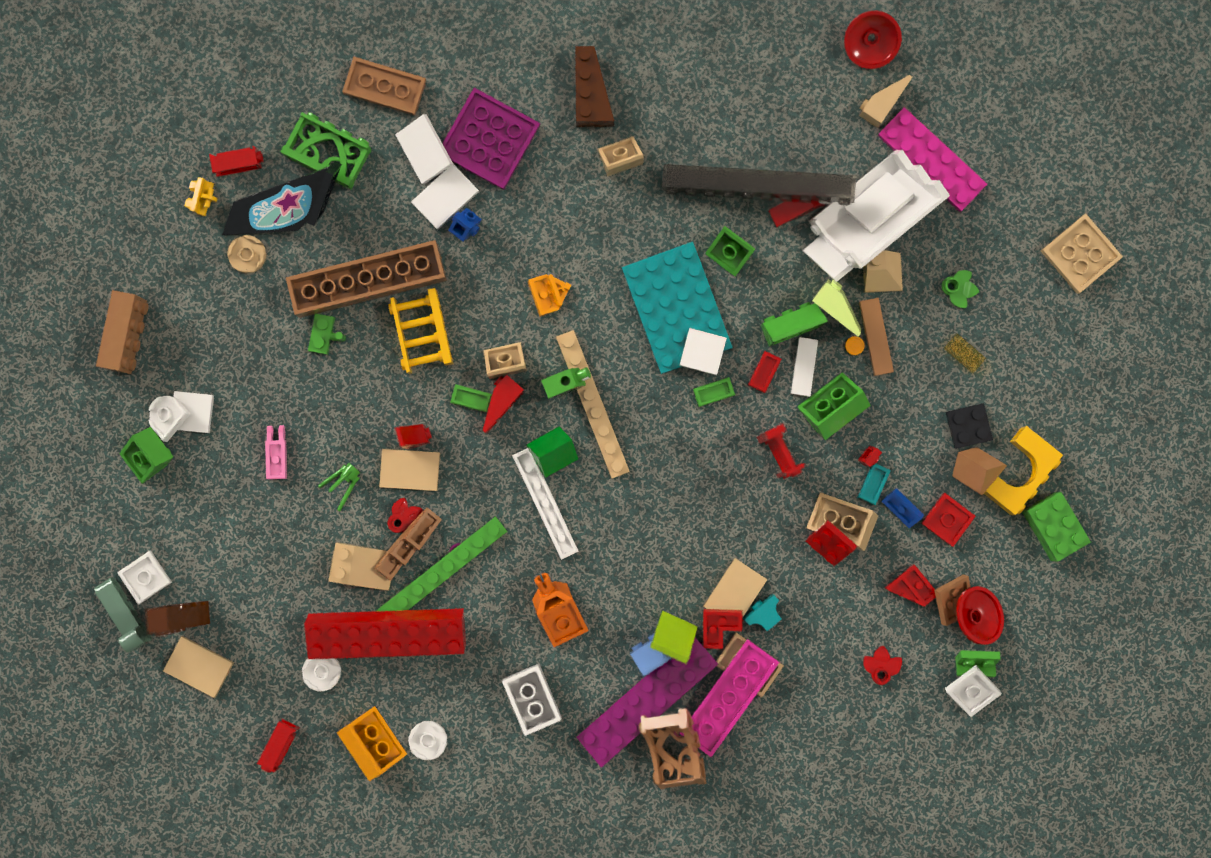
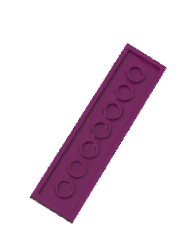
(648, 697)

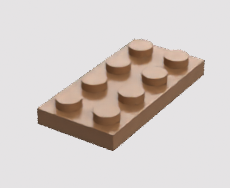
(384, 86)

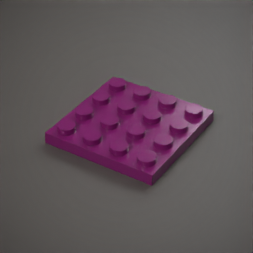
(489, 138)

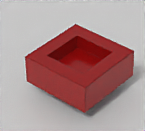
(870, 456)

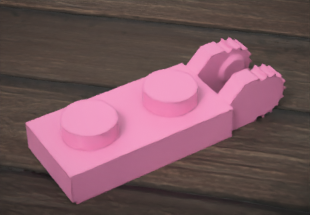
(276, 454)

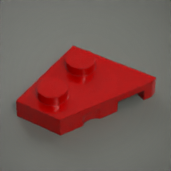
(913, 586)

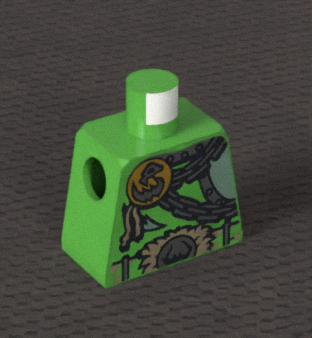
(565, 382)

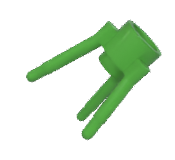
(346, 472)

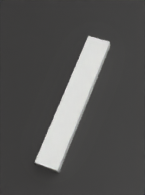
(545, 503)

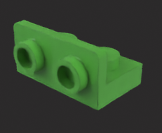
(982, 659)

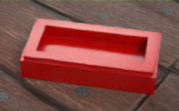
(764, 372)

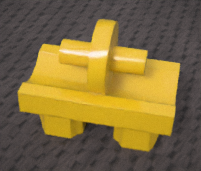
(202, 196)

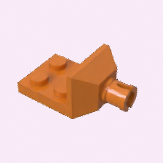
(557, 611)

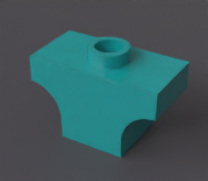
(764, 613)

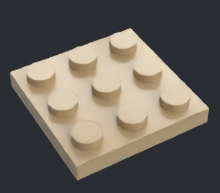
(1081, 253)

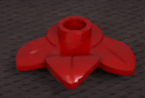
(403, 513)
(882, 662)

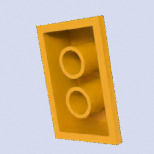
(372, 743)

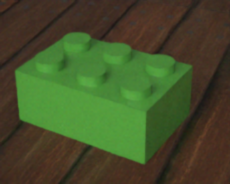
(1056, 526)

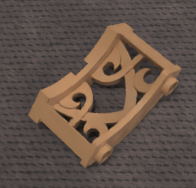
(682, 723)

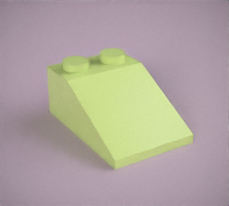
(834, 302)

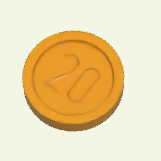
(854, 345)

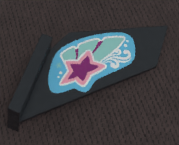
(284, 205)

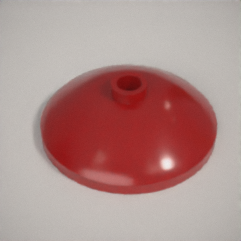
(874, 52)
(980, 615)

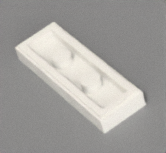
(804, 367)

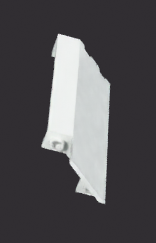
(846, 243)

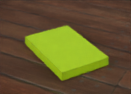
(674, 637)

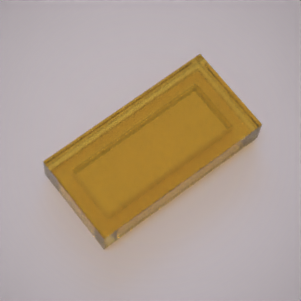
(964, 353)

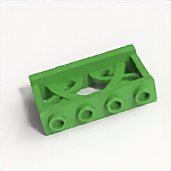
(300, 156)

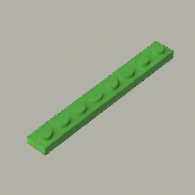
(446, 567)

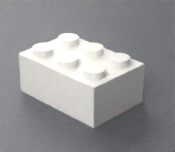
(532, 699)

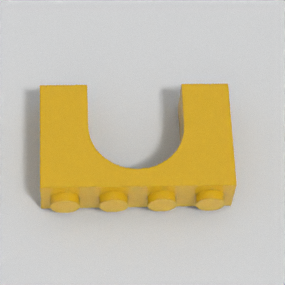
(1043, 460)

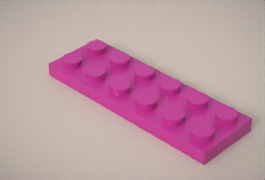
(938, 161)
(731, 695)

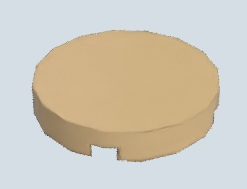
(252, 254)

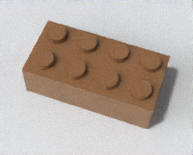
(122, 332)

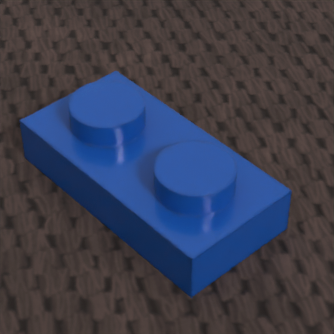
(903, 508)

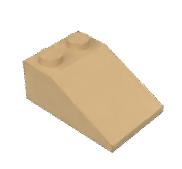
(849, 518)
(356, 566)

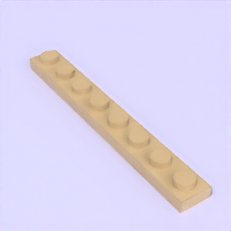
(594, 407)

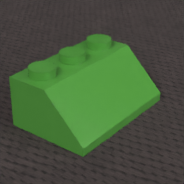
(793, 323)
(834, 406)

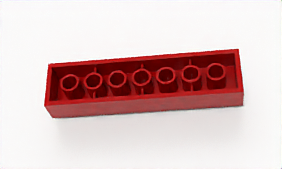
(385, 633)

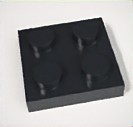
(969, 426)

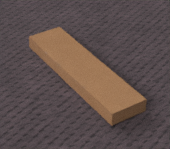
(876, 336)

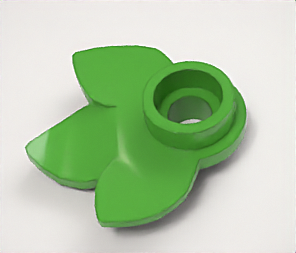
(962, 288)

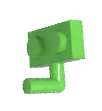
(322, 334)

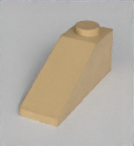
(881, 103)

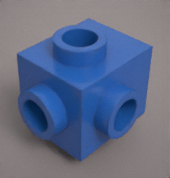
(465, 224)

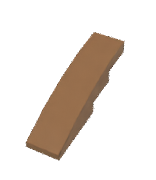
(408, 542)

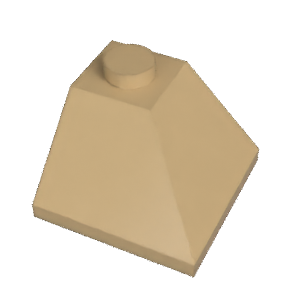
(883, 273)

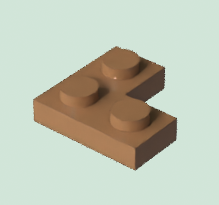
(948, 596)

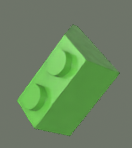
(146, 454)

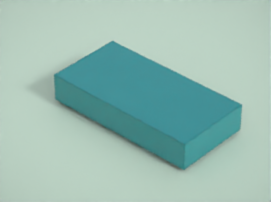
(874, 484)

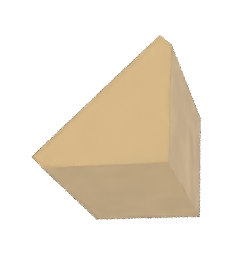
(621, 156)
(504, 360)

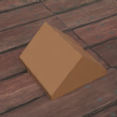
(977, 469)

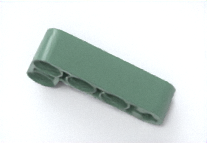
(123, 615)

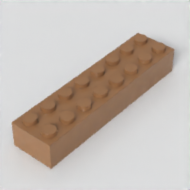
(366, 279)

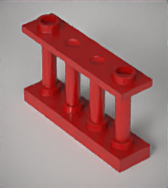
(774, 440)

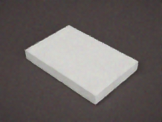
(424, 149)
(445, 196)
(879, 202)

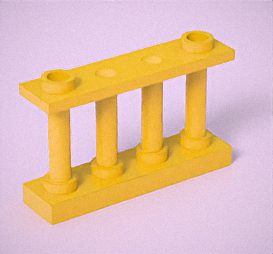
(435, 318)

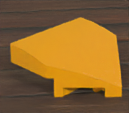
(548, 293)

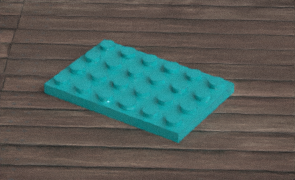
(672, 298)

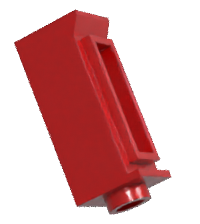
(236, 161)
(277, 746)

